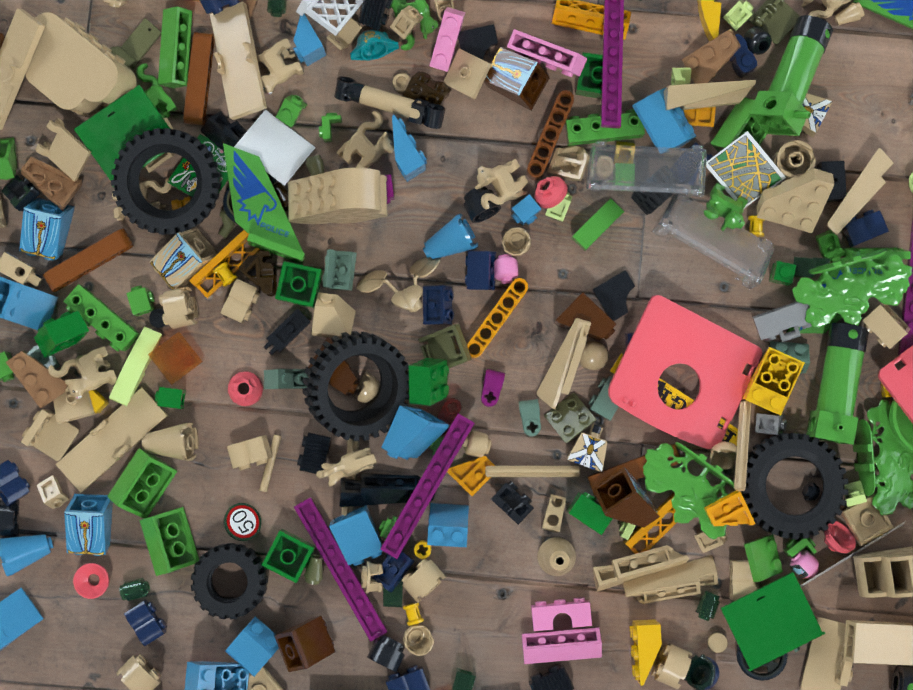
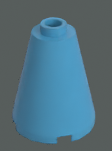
(451, 239)
(23, 551)

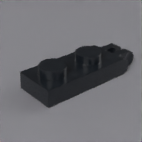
(287, 332)

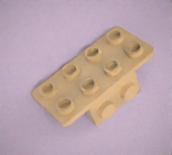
(825, 661)

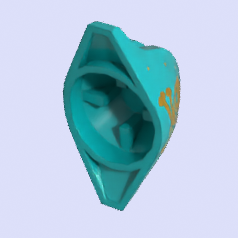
(373, 45)

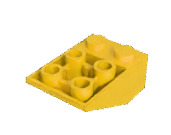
(773, 381)
(646, 646)

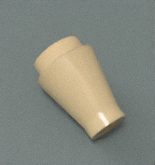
(849, 14)

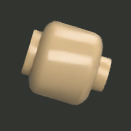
(477, 444)

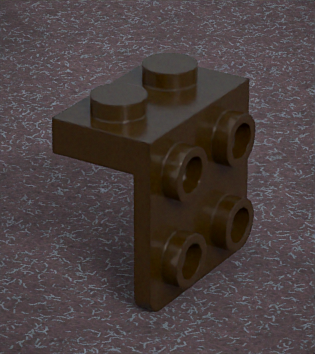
(426, 88)

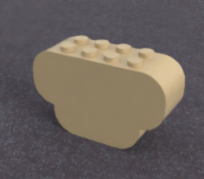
(76, 68)
(338, 197)
(885, 573)

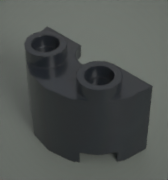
(20, 192)
(512, 503)
(8, 520)

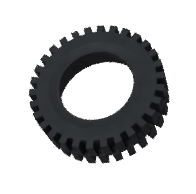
(128, 189)
(385, 404)
(794, 445)

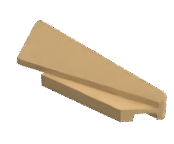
(706, 94)
(861, 192)
(564, 366)
(636, 566)
(674, 581)

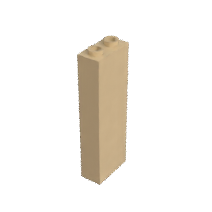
(878, 642)

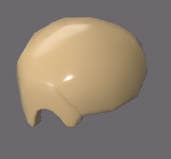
(516, 241)
(594, 356)
(368, 388)
(723, 455)
(418, 640)

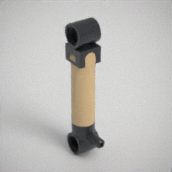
(417, 110)

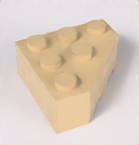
(797, 200)

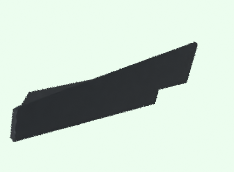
(221, 131)
(377, 489)

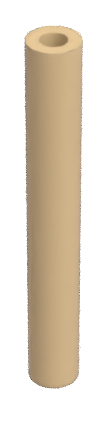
(269, 466)

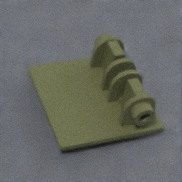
(775, 18)
(570, 417)

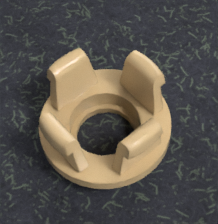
(369, 570)

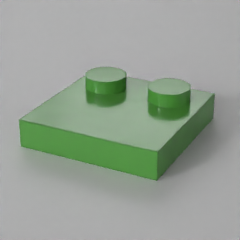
(763, 558)

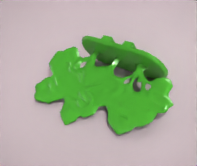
(850, 293)
(893, 462)
(690, 491)

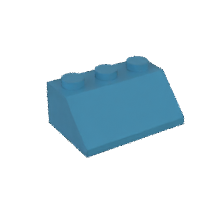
(663, 126)

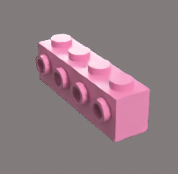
(548, 53)
(561, 645)

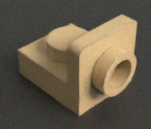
(406, 21)
(52, 493)
(706, 543)

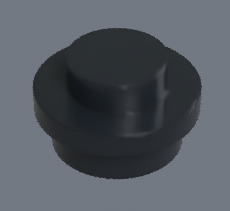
(156, 318)
(810, 491)

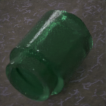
(276, 7)
(134, 589)
(708, 606)

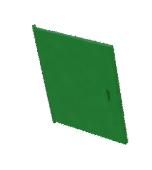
(127, 118)
(771, 621)

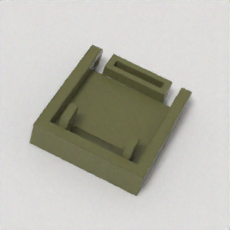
(442, 346)

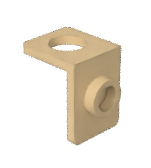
(346, 34)

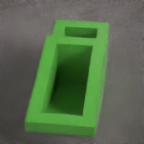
(597, 224)

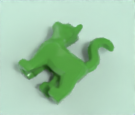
(427, 24)
(156, 93)
(725, 207)

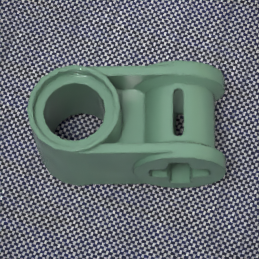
(530, 413)

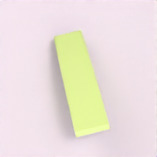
(135, 366)

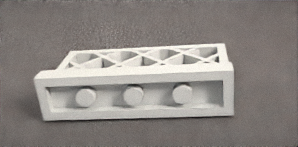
(323, 19)

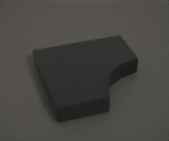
(478, 40)
(614, 295)

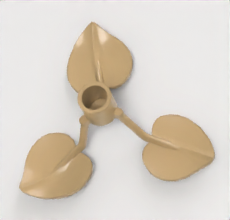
(409, 297)

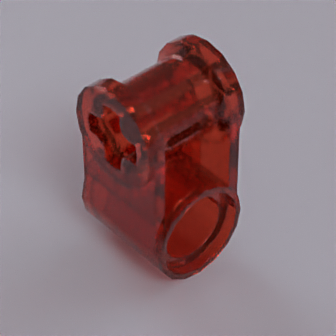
(447, 416)

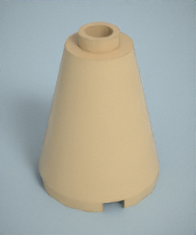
(173, 442)
(551, 550)

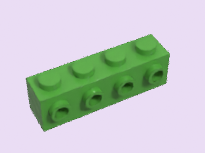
(175, 47)
(588, 130)
(102, 318)

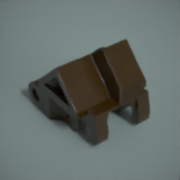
(261, 273)

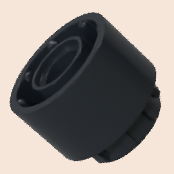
(474, 208)
(387, 653)

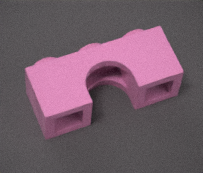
(447, 39)
(544, 613)

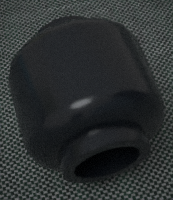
(758, 40)

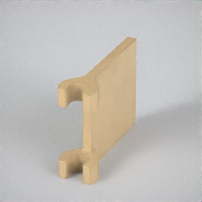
(65, 150)

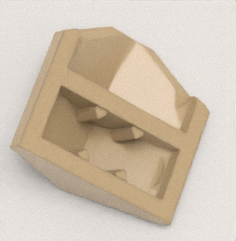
(569, 163)

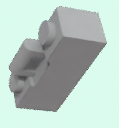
(776, 320)

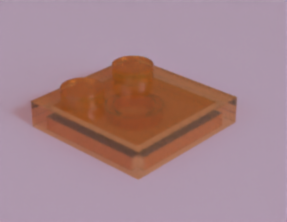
(175, 358)

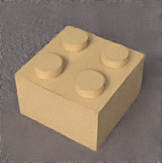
(886, 325)

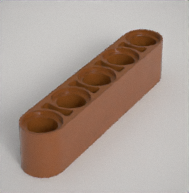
(199, 78)
(552, 126)
(88, 260)
(634, 466)

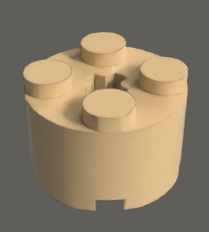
(803, 158)
(179, 308)
(423, 580)
(672, 665)
(138, 675)

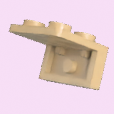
(50, 436)

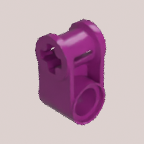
(492, 384)

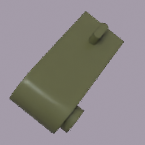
(138, 43)

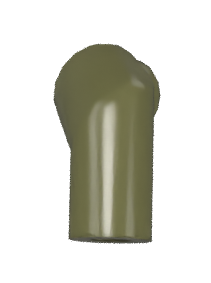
(228, 225)

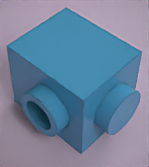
(525, 211)

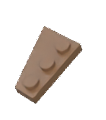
(711, 57)
(51, 182)
(36, 379)

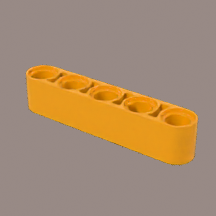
(499, 309)

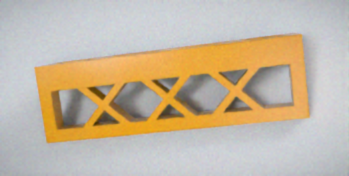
(585, 20)
(224, 255)
(638, 534)

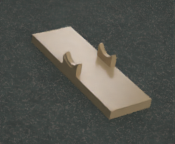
(15, 58)
(238, 61)
(111, 440)

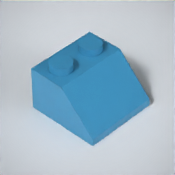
(308, 46)
(253, 646)

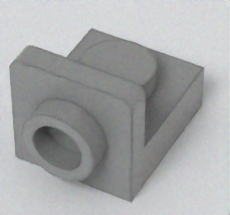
(770, 424)

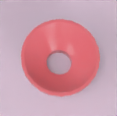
(553, 194)
(255, 388)
(839, 538)
(82, 583)

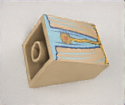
(183, 257)

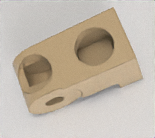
(554, 513)

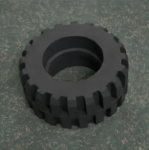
(207, 595)

